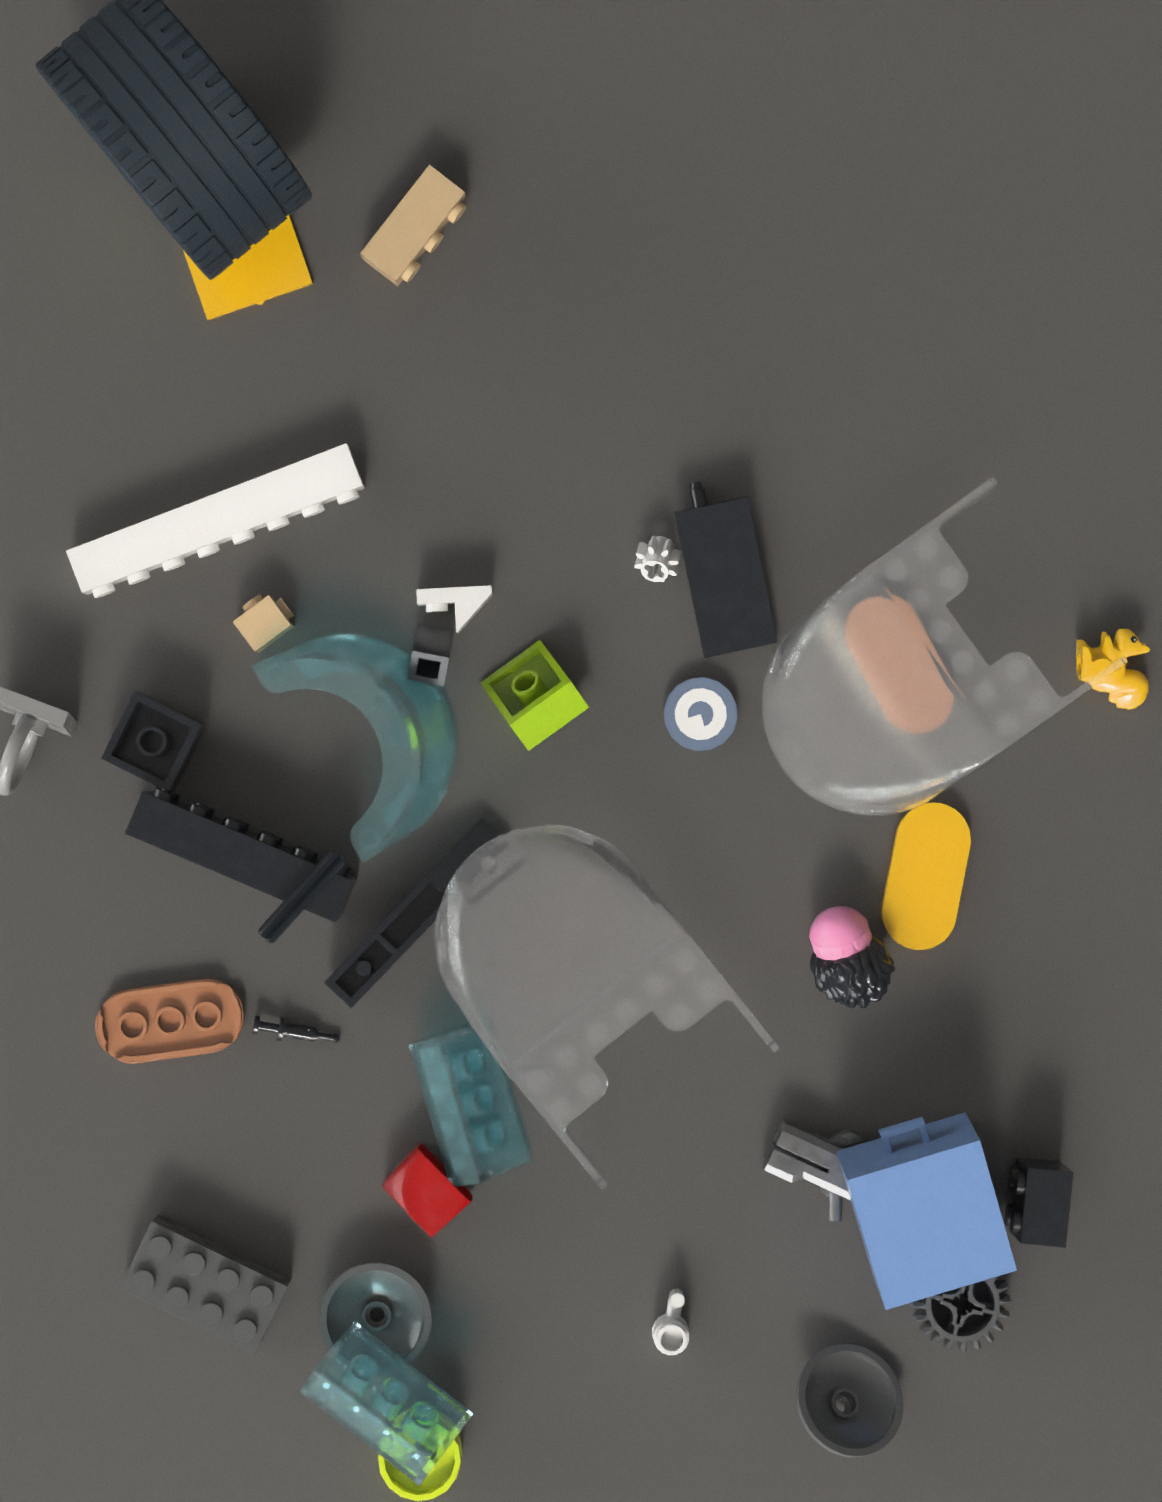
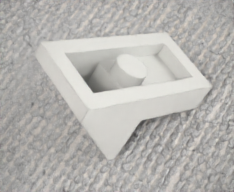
(466, 600)

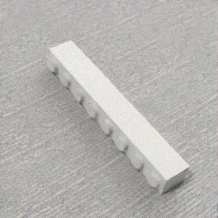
(215, 520)

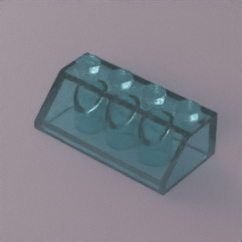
(469, 1106)
(386, 1402)

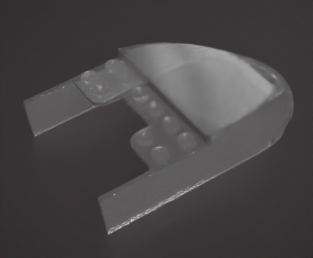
(884, 692)
(560, 953)

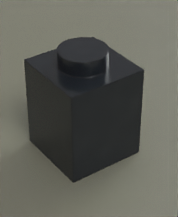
(430, 655)

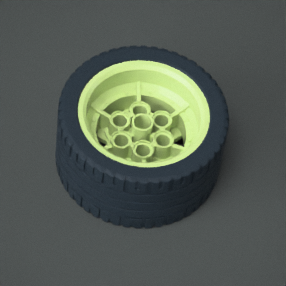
(175, 130)

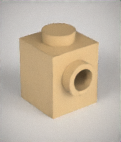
(264, 621)

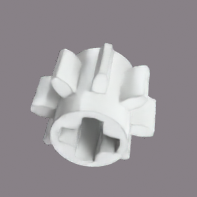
(658, 559)

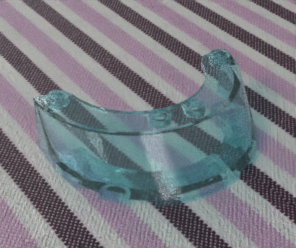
(406, 716)

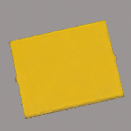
(260, 274)

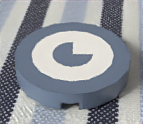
(700, 714)

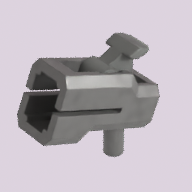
(821, 1164)

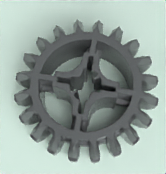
(958, 1315)

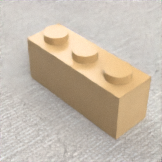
(415, 226)

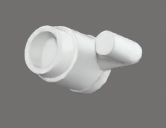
(670, 1329)

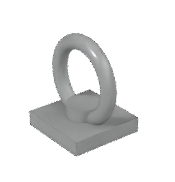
(29, 722)

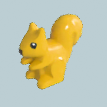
(1125, 686)

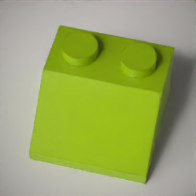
(534, 695)

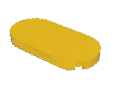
(926, 876)

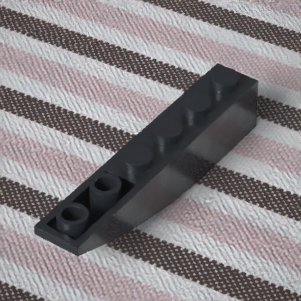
(404, 923)

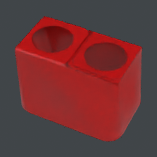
(425, 1191)

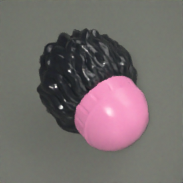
(849, 958)

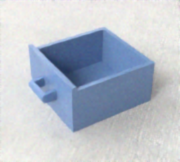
(926, 1209)

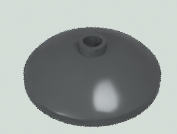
(381, 1285)
(869, 1398)

